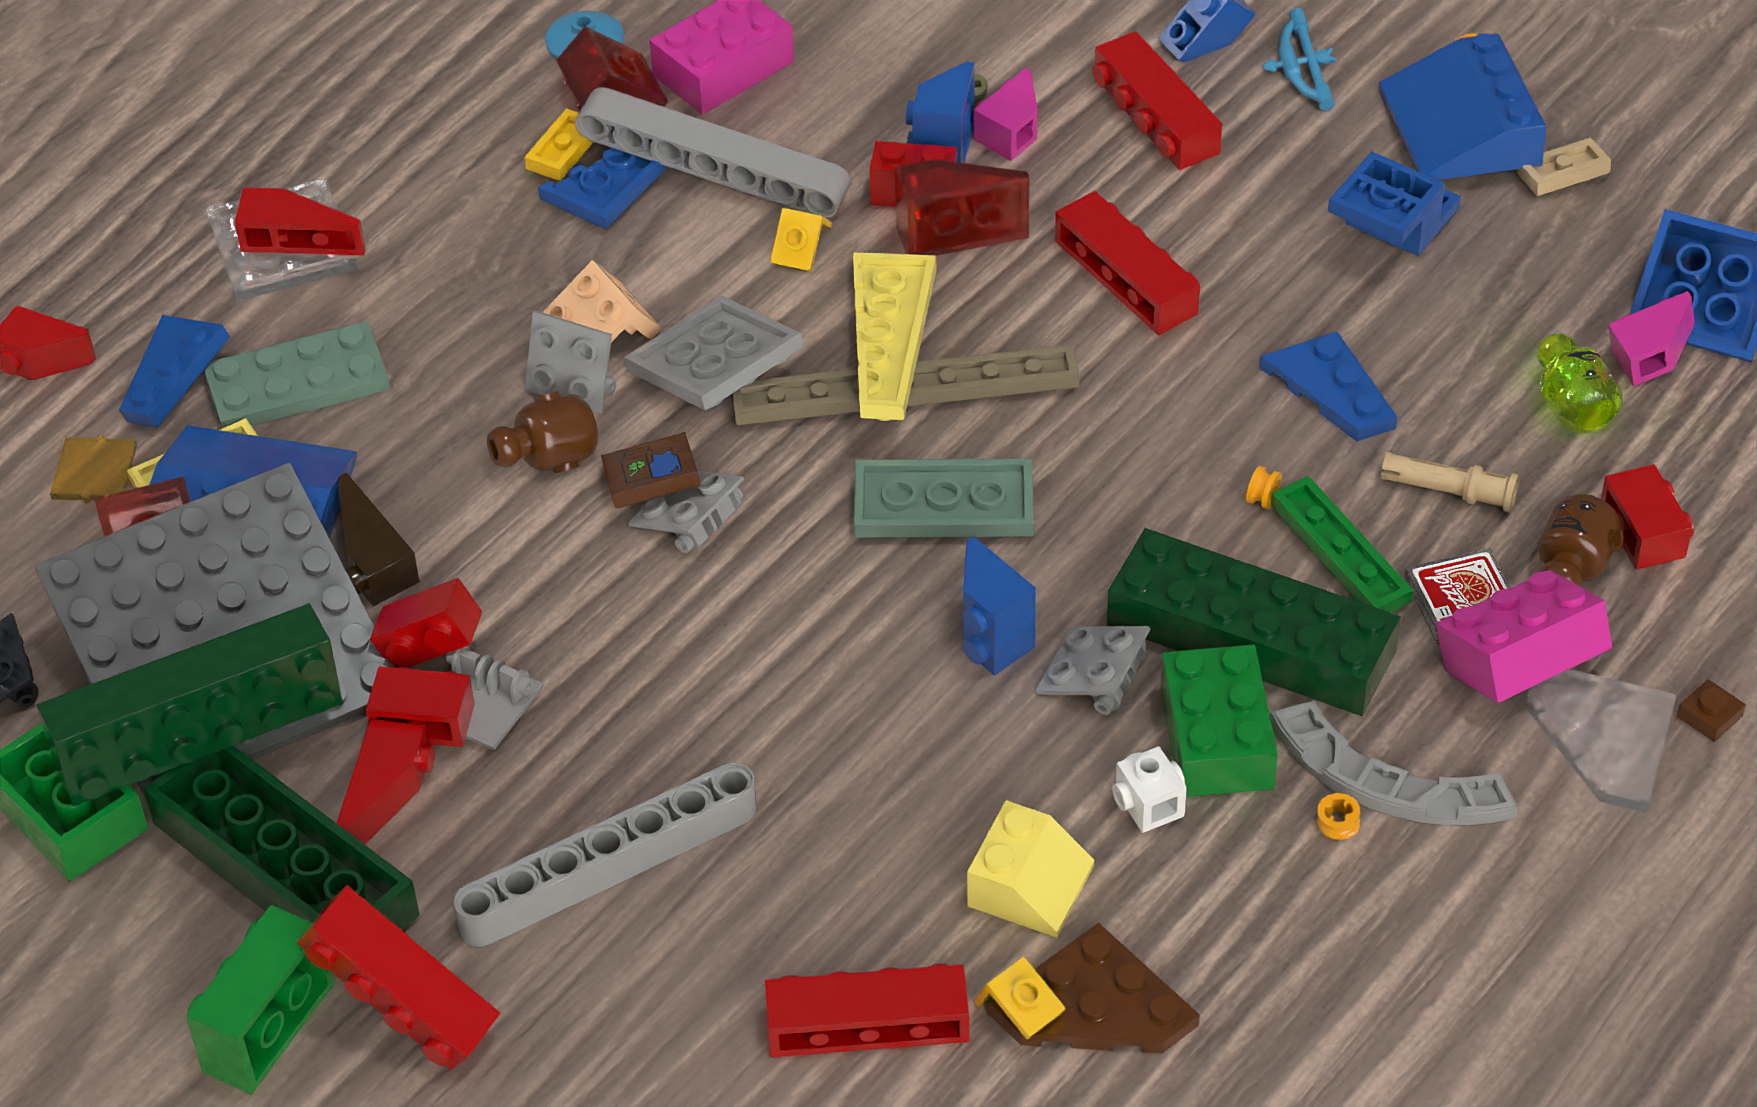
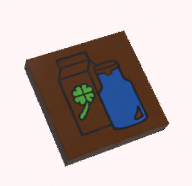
(650, 470)

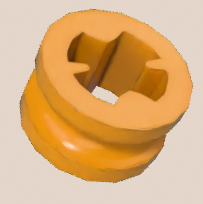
(1262, 486)
(1341, 803)

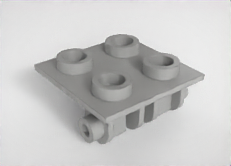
(569, 360)
(693, 511)
(1097, 664)
(498, 693)

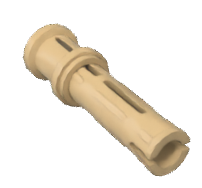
(1471, 484)

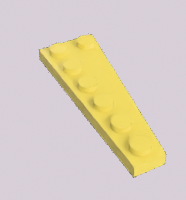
(890, 323)

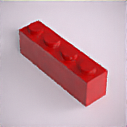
(1157, 100)
(1127, 262)
(398, 979)
(867, 1010)

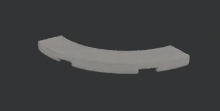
(1384, 786)

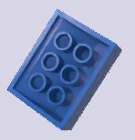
(1466, 111)
(222, 458)

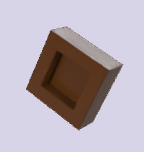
(1711, 710)

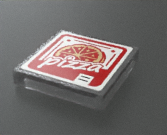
(1454, 583)

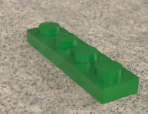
(1341, 546)

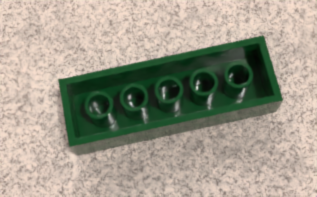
(1301, 633)
(190, 704)
(271, 839)

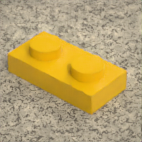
(558, 148)

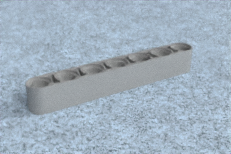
(713, 152)
(605, 854)

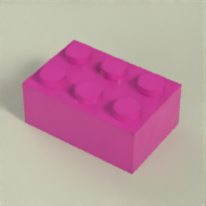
(721, 51)
(1524, 635)

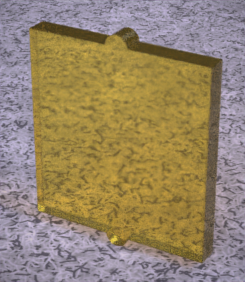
(92, 468)

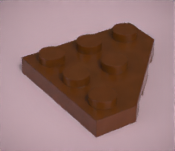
(1106, 999)

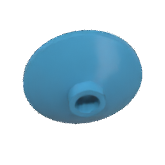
(568, 26)

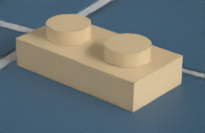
(1566, 167)

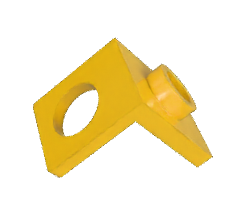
(797, 239)
(1023, 998)

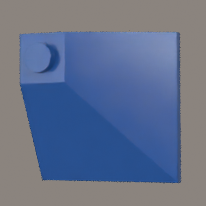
(1719, 273)

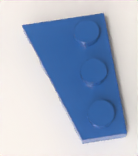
(604, 188)
(169, 367)
(1334, 381)

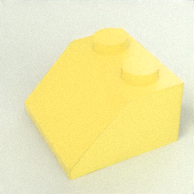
(1028, 870)

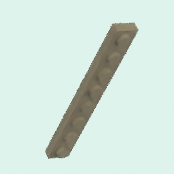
(932, 383)

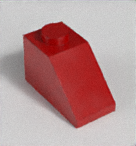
(42, 345)

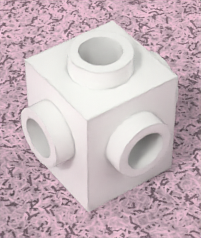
(1150, 789)

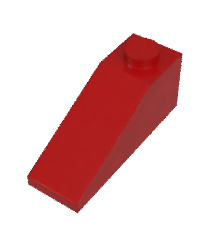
(292, 224)
(385, 776)

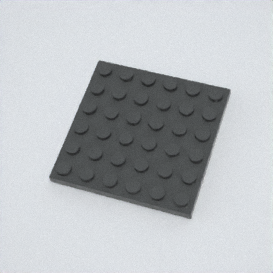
(209, 574)

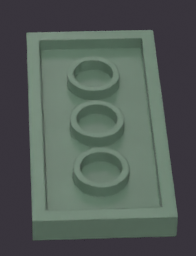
(297, 376)
(943, 498)

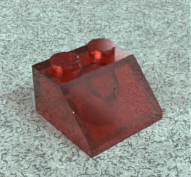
(602, 62)

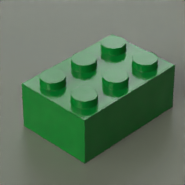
(1219, 720)
(40, 808)
(257, 1002)

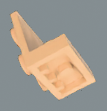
(603, 304)

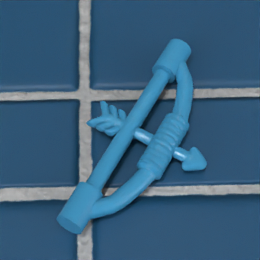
(1290, 63)

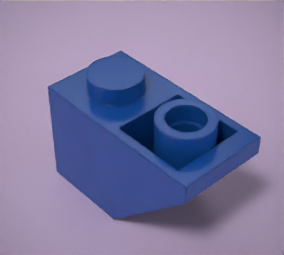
(1205, 27)

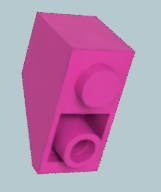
(1008, 117)
(1652, 338)

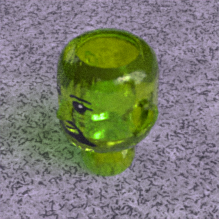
(1577, 385)

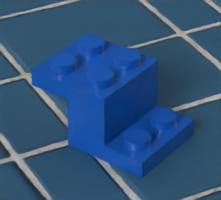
(1394, 203)

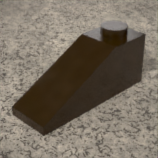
(375, 553)

